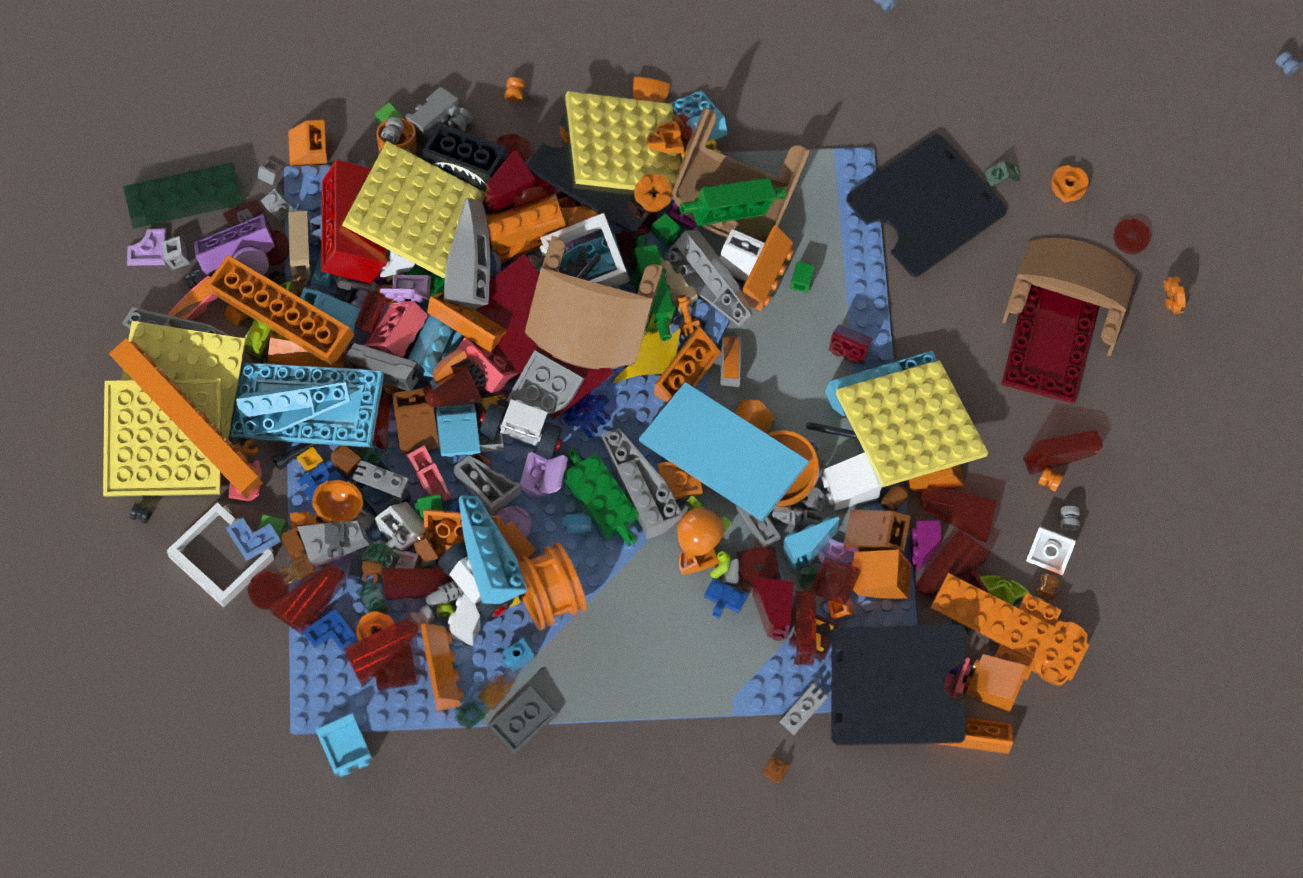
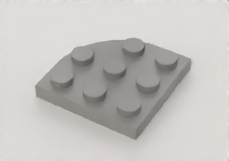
(545, 384)

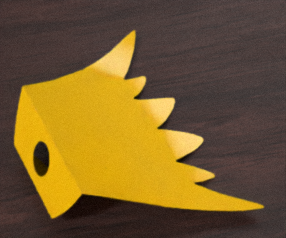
(653, 355)

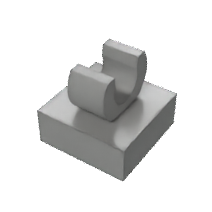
(815, 500)
(365, 519)

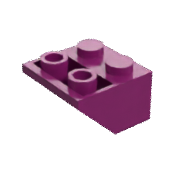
(925, 542)

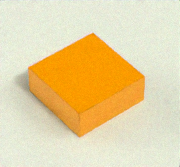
(309, 459)

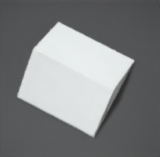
(1051, 550)

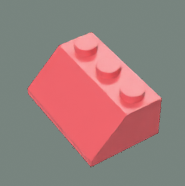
(397, 328)
(494, 364)

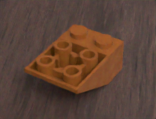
(414, 421)
(876, 530)

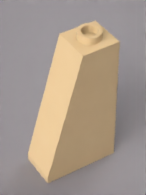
(299, 244)

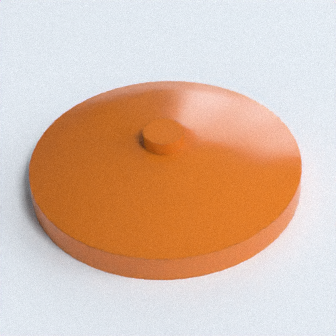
(809, 477)

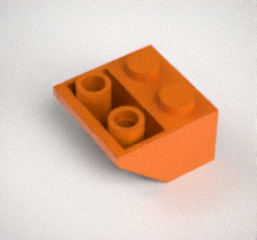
(308, 143)

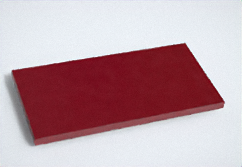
(509, 306)
(1050, 345)

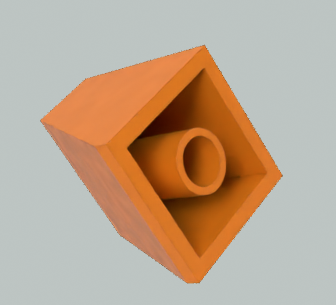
(945, 478)
(882, 574)
(996, 681)

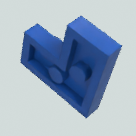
(332, 627)

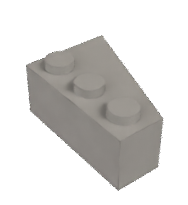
(437, 110)
(491, 487)
(316, 548)

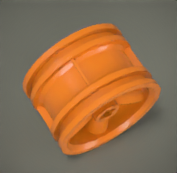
(551, 586)

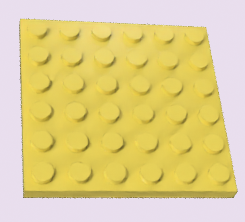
(611, 140)
(410, 208)
(194, 356)
(911, 423)
(148, 451)

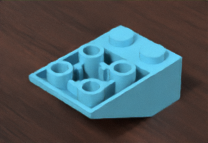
(692, 108)
(334, 307)
(457, 430)
(805, 545)

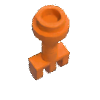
(683, 301)

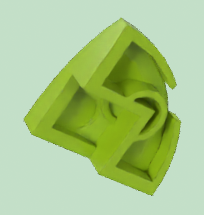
(1007, 591)

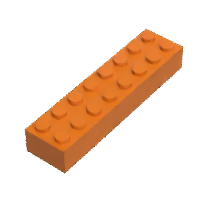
(280, 310)

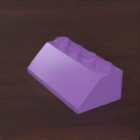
(214, 248)

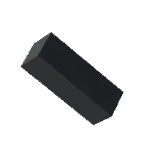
(355, 571)

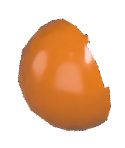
(337, 501)
(699, 531)

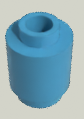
(576, 523)

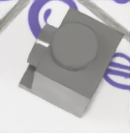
(277, 204)
(175, 253)

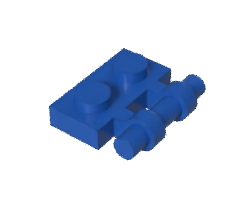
(322, 468)

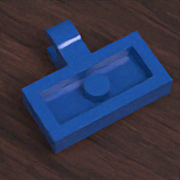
(724, 597)

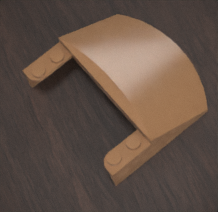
(710, 168)
(1078, 272)
(587, 320)

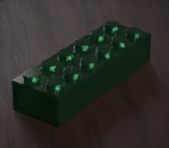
(183, 195)

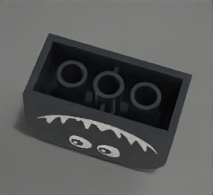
(464, 155)

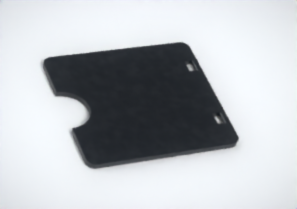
(557, 169)
(929, 203)
(896, 685)

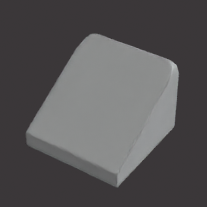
(269, 171)
(732, 574)

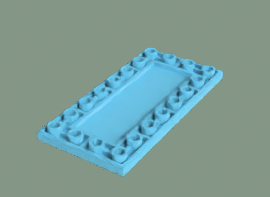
(344, 425)
(724, 451)

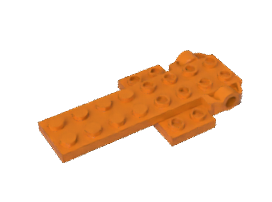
(1025, 633)

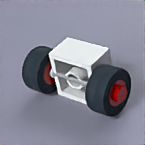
(523, 424)
(457, 565)

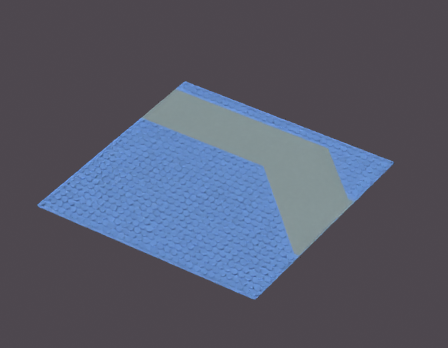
(647, 629)

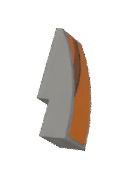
(730, 361)

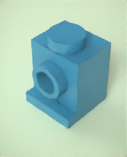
(516, 662)

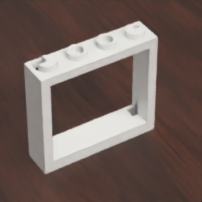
(586, 227)
(199, 577)

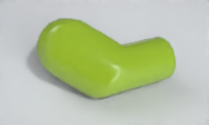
(724, 563)

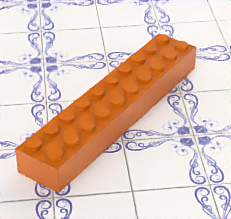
(182, 413)

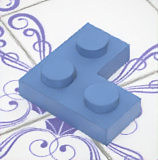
(715, 321)
(251, 543)

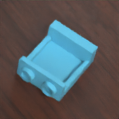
(344, 745)

